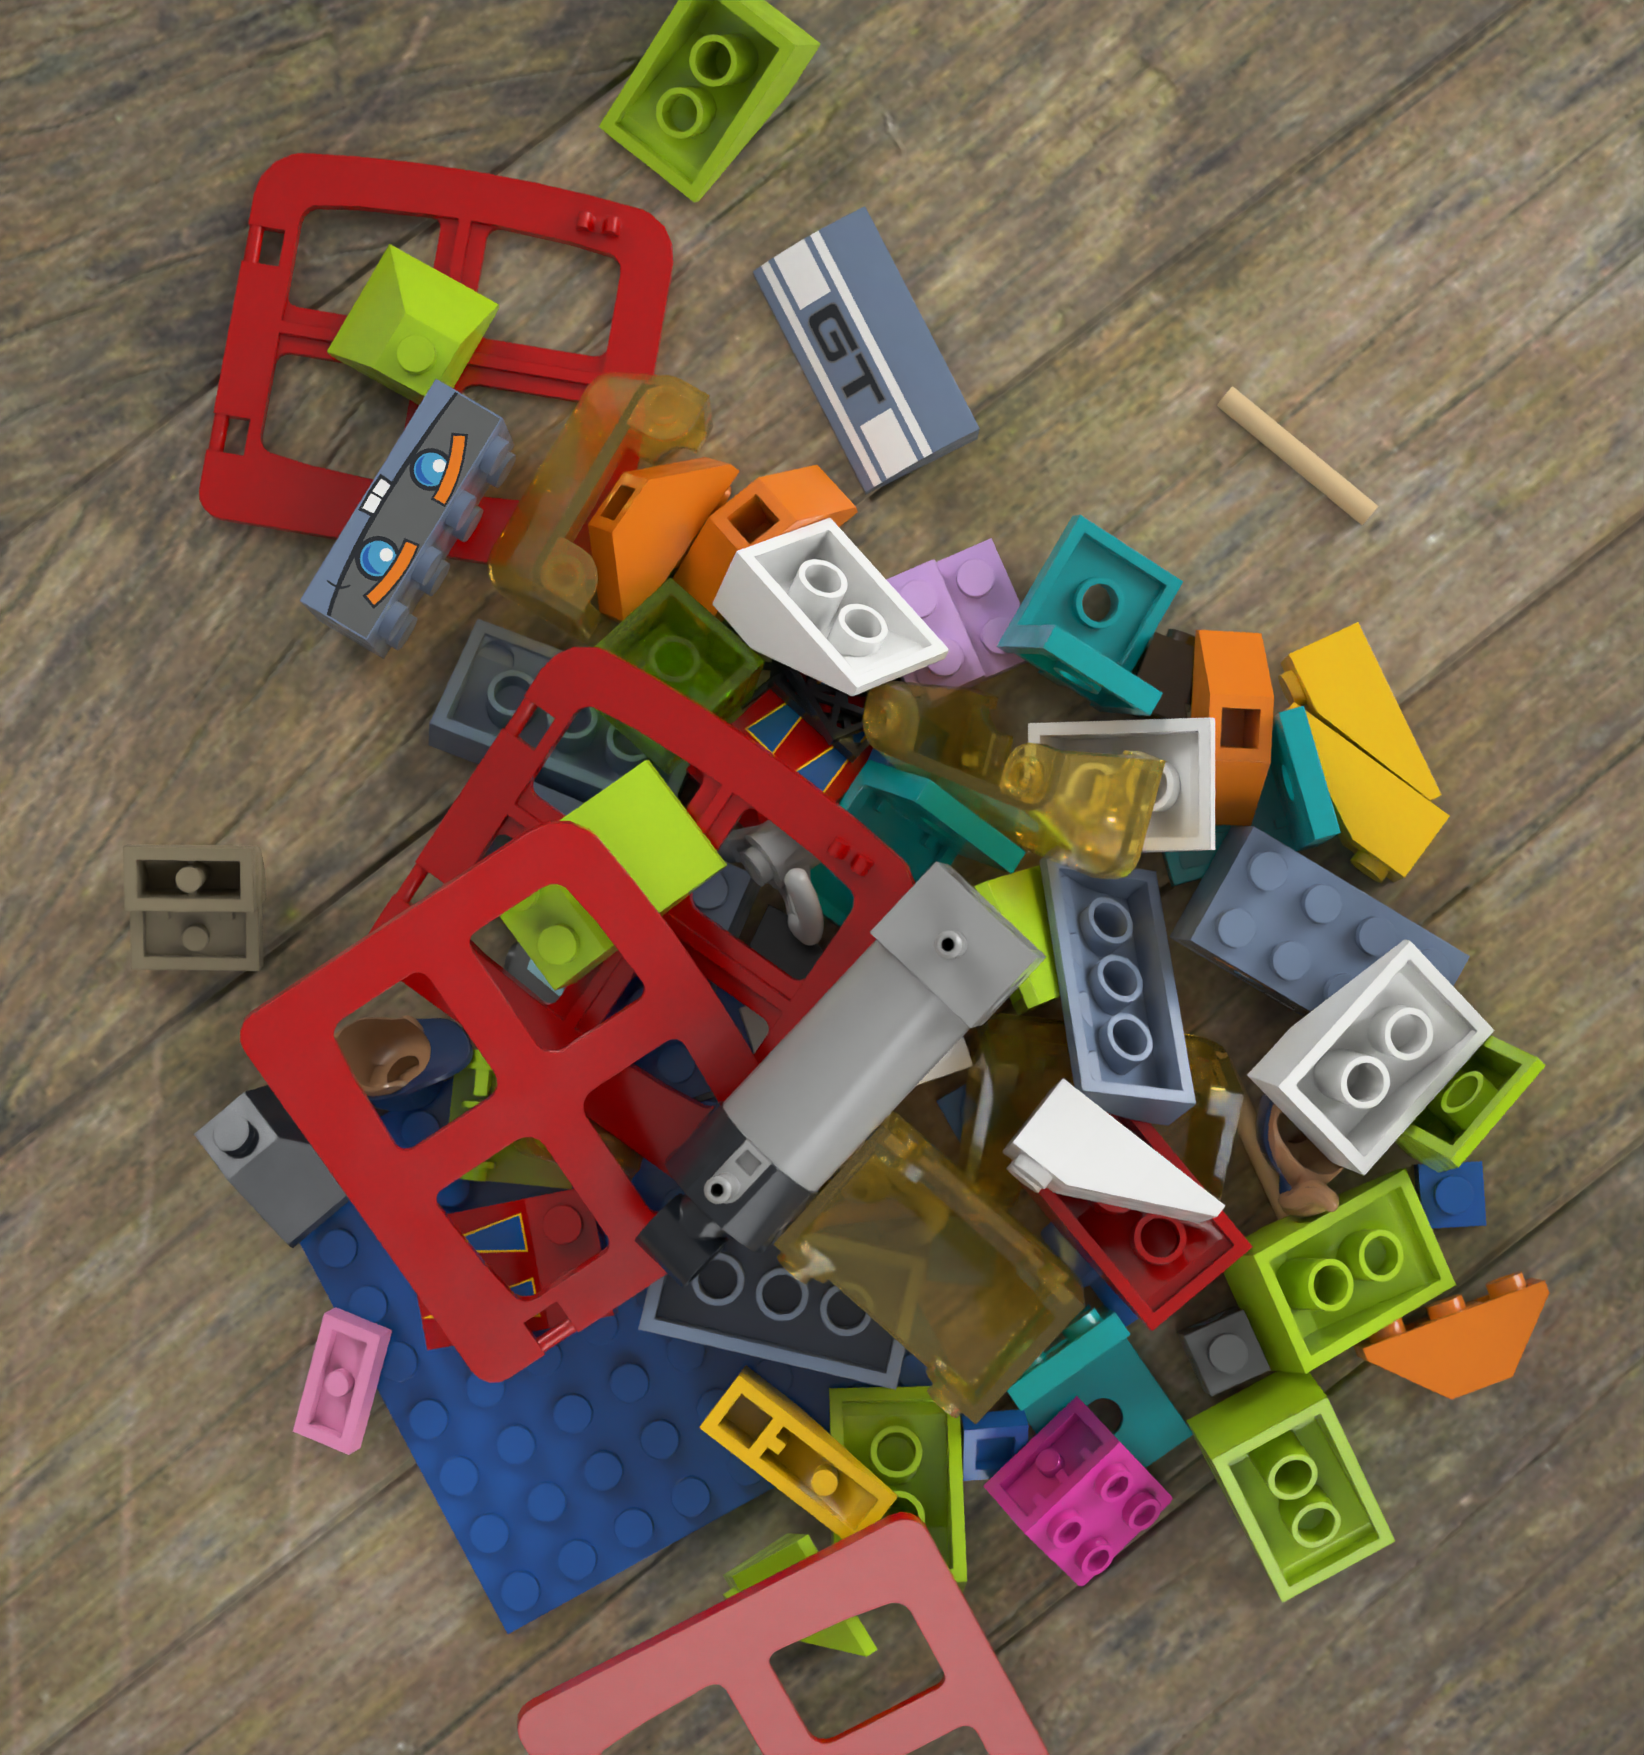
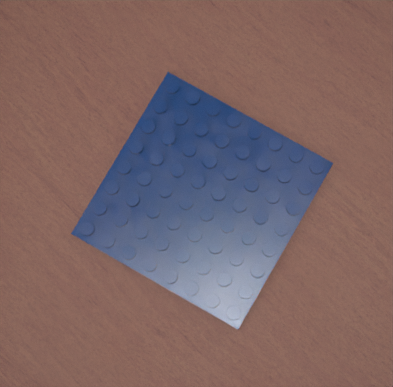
(596, 1441)

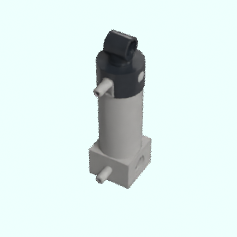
(766, 1150)

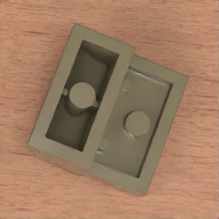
(195, 906)

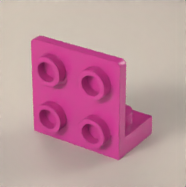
(1078, 1492)

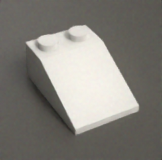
(824, 610)
(1186, 794)
(1371, 1057)
(1093, 1157)

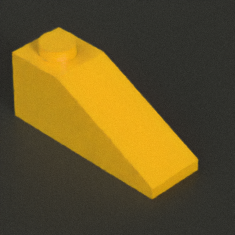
(1348, 692)
(1375, 810)
(797, 1455)

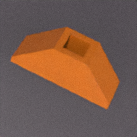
(756, 514)
(650, 527)
(1237, 691)
(1462, 1342)

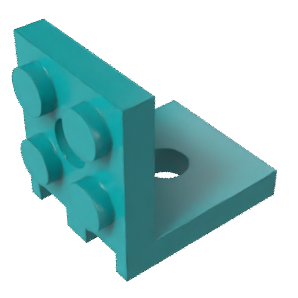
(1088, 654)
(1292, 804)
(916, 823)
(1098, 1363)

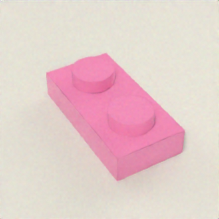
(342, 1380)

